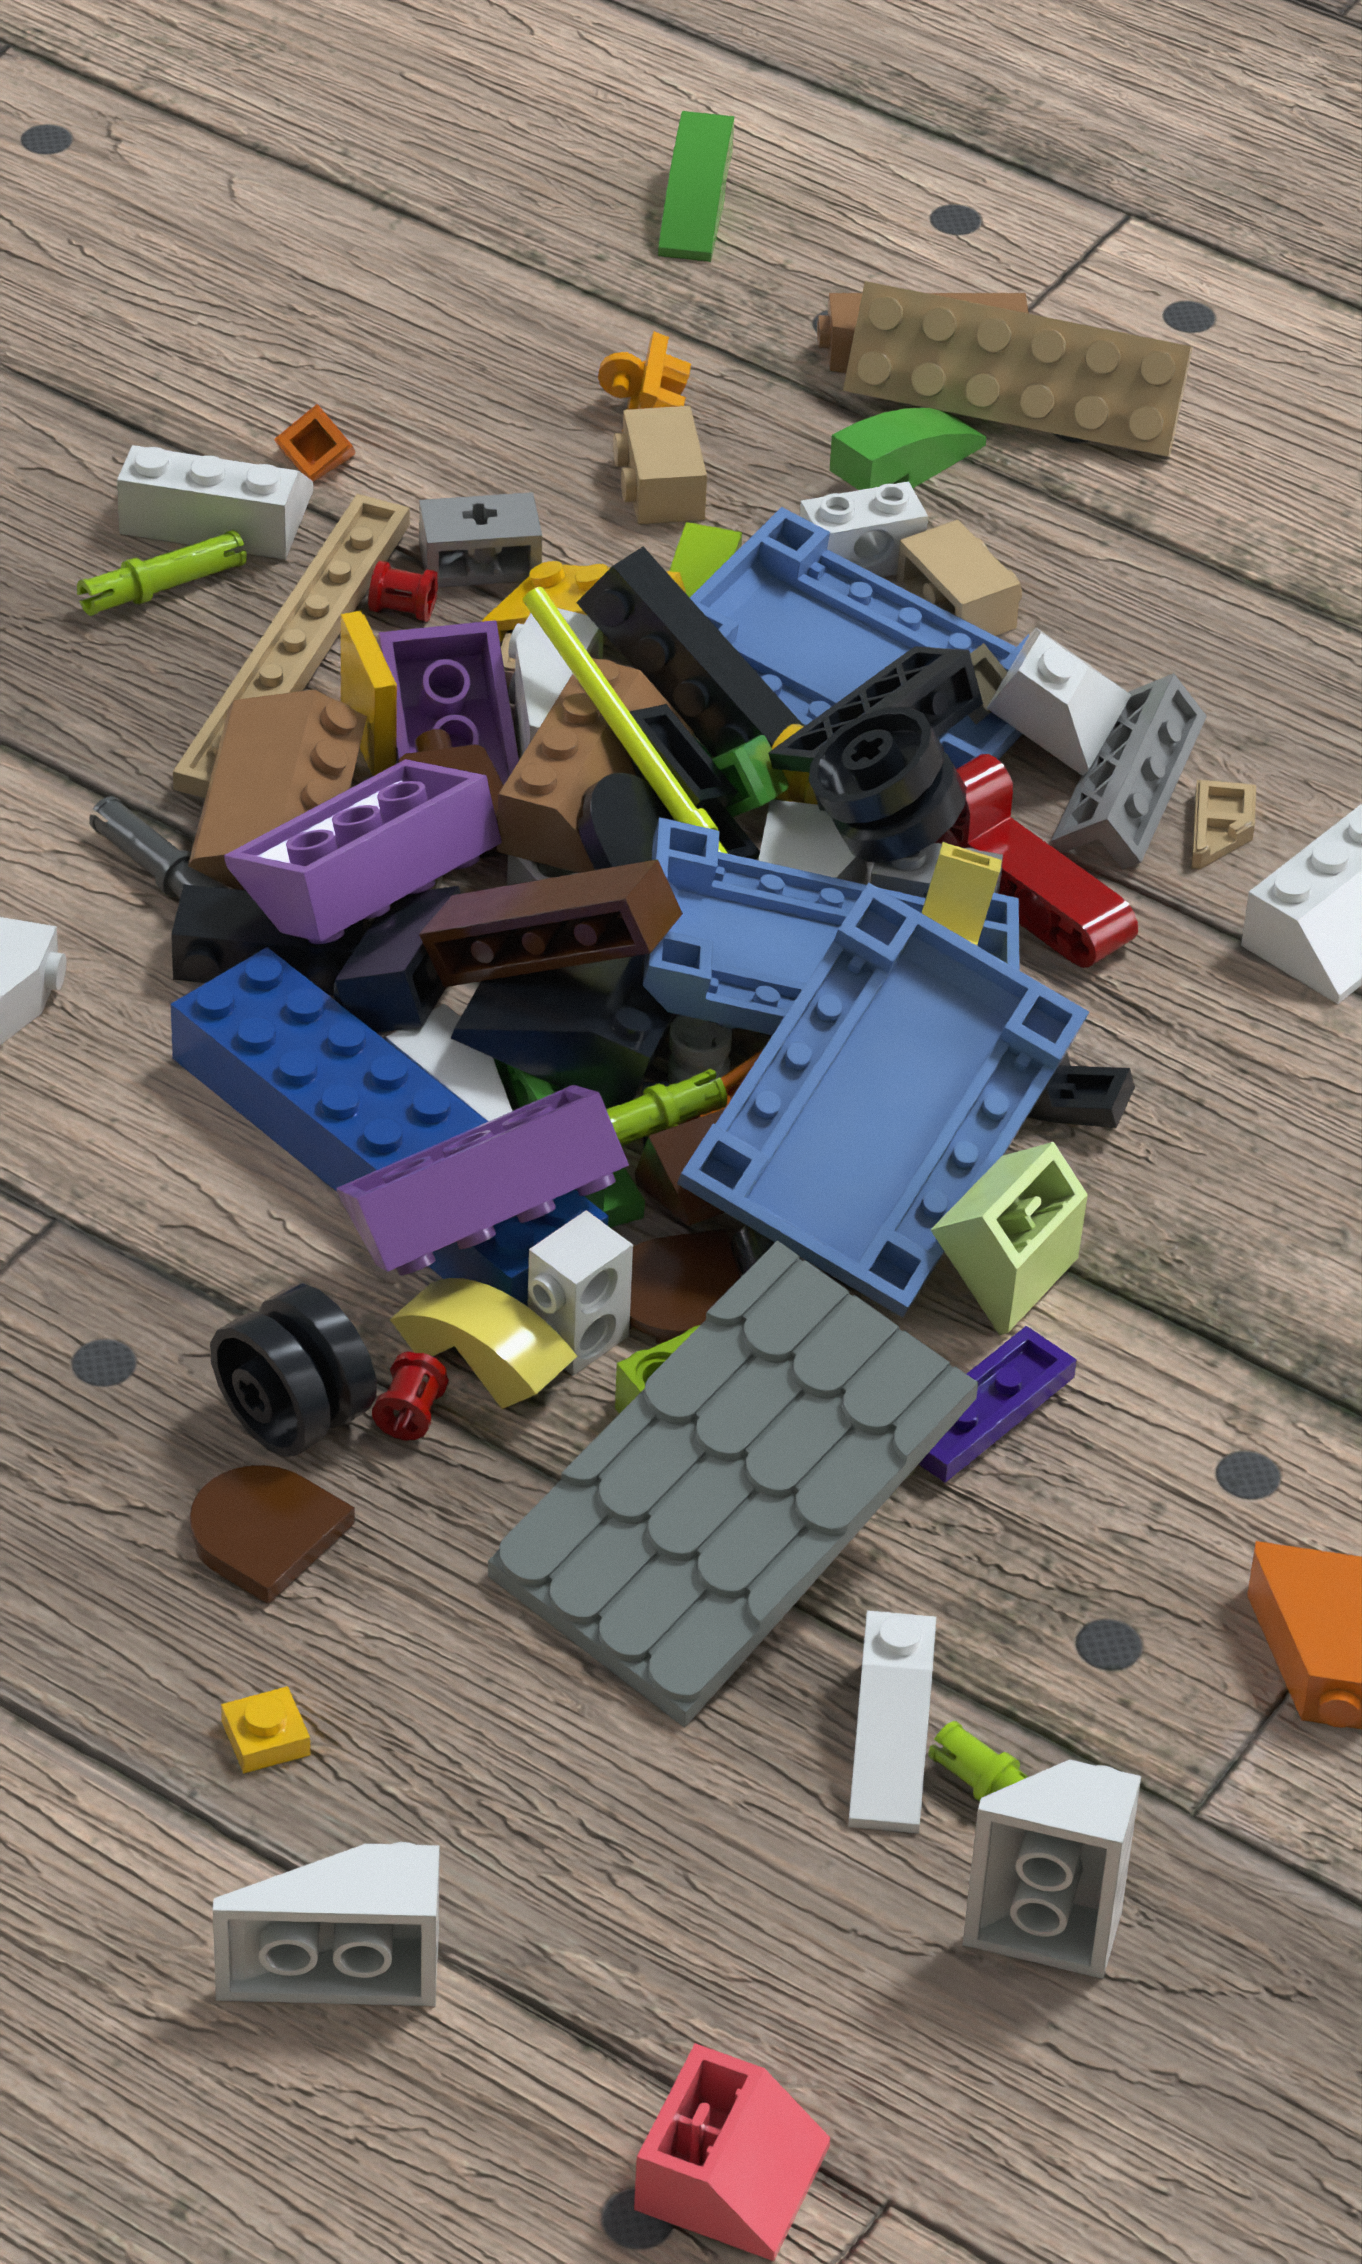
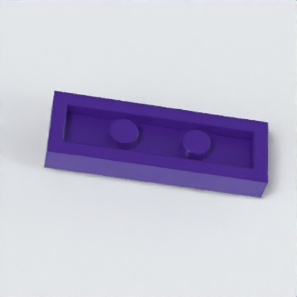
(1009, 1388)

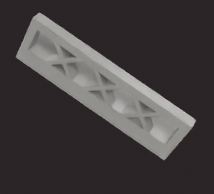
(1133, 773)

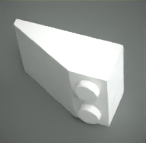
(542, 671)
(334, 1931)

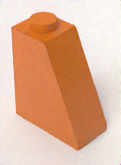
(1313, 1626)

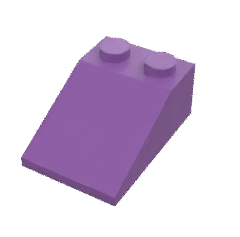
(452, 683)

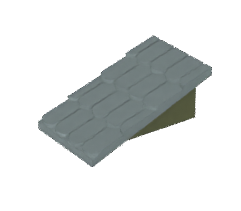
(731, 1481)

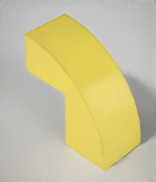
(961, 890)
(495, 1334)

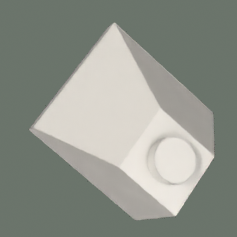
(1059, 701)

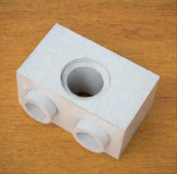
(869, 523)

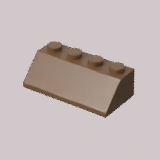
(565, 758)
(271, 766)

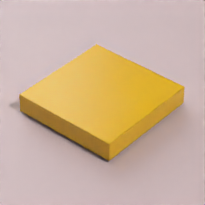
(369, 689)

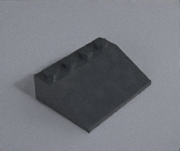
(571, 1026)

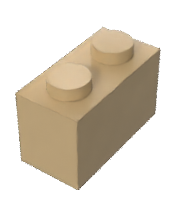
(661, 464)
(960, 576)

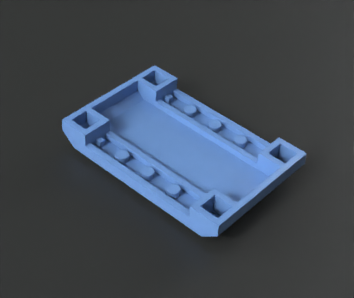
(828, 626)
(760, 930)
(883, 1098)

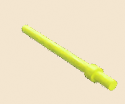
(615, 712)

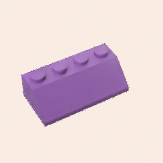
(367, 848)
(484, 1178)

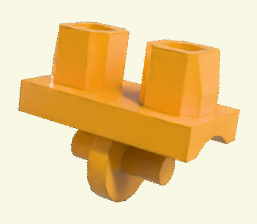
(649, 382)

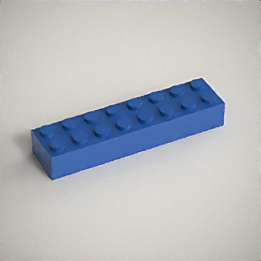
(339, 1097)

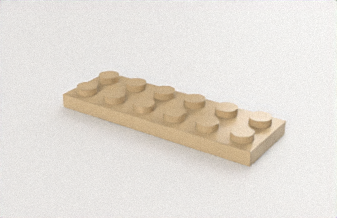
(1017, 368)

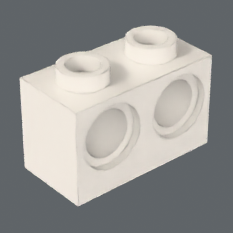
(583, 1286)

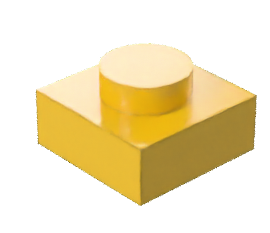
(265, 1729)

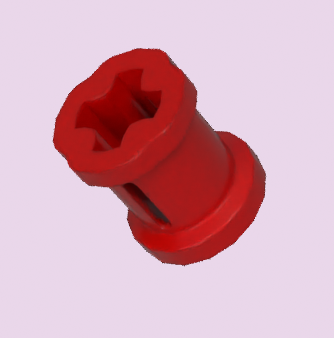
(418, 602)
(410, 1396)

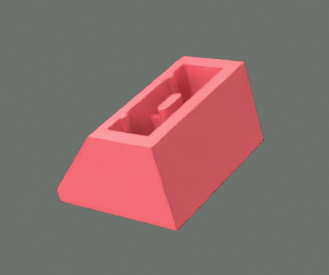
(729, 2155)

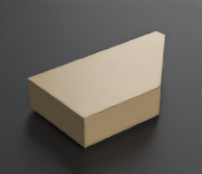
(1221, 819)

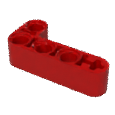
(1055, 895)

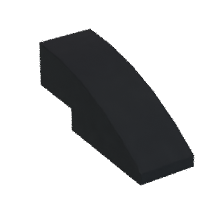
(695, 773)

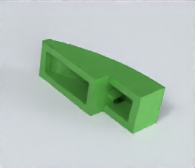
(696, 186)
(901, 447)

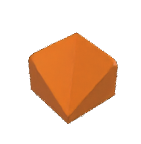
(314, 444)

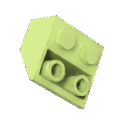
(1015, 1232)

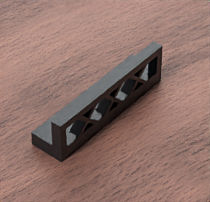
(924, 678)

